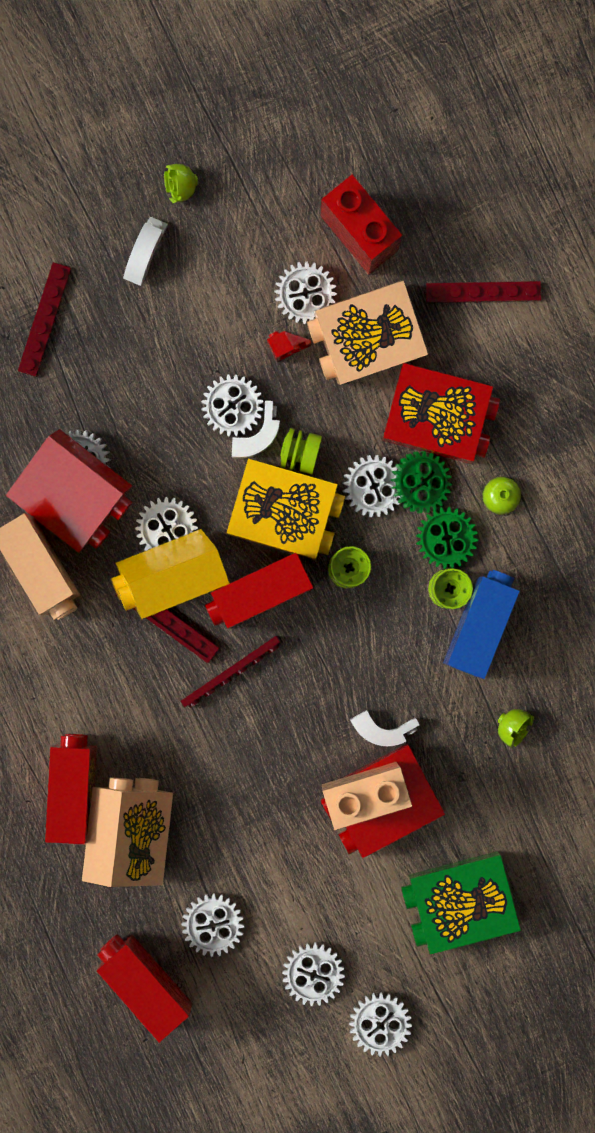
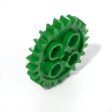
(411, 468)
(464, 535)

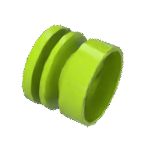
(300, 451)
(359, 564)
(459, 594)

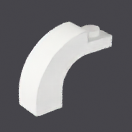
(143, 250)
(261, 441)
(371, 732)

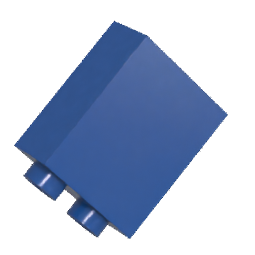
(482, 624)

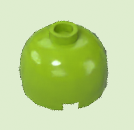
(180, 182)
(501, 495)
(514, 726)

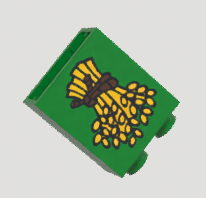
(461, 903)

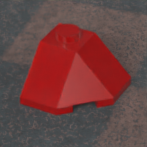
(286, 344)

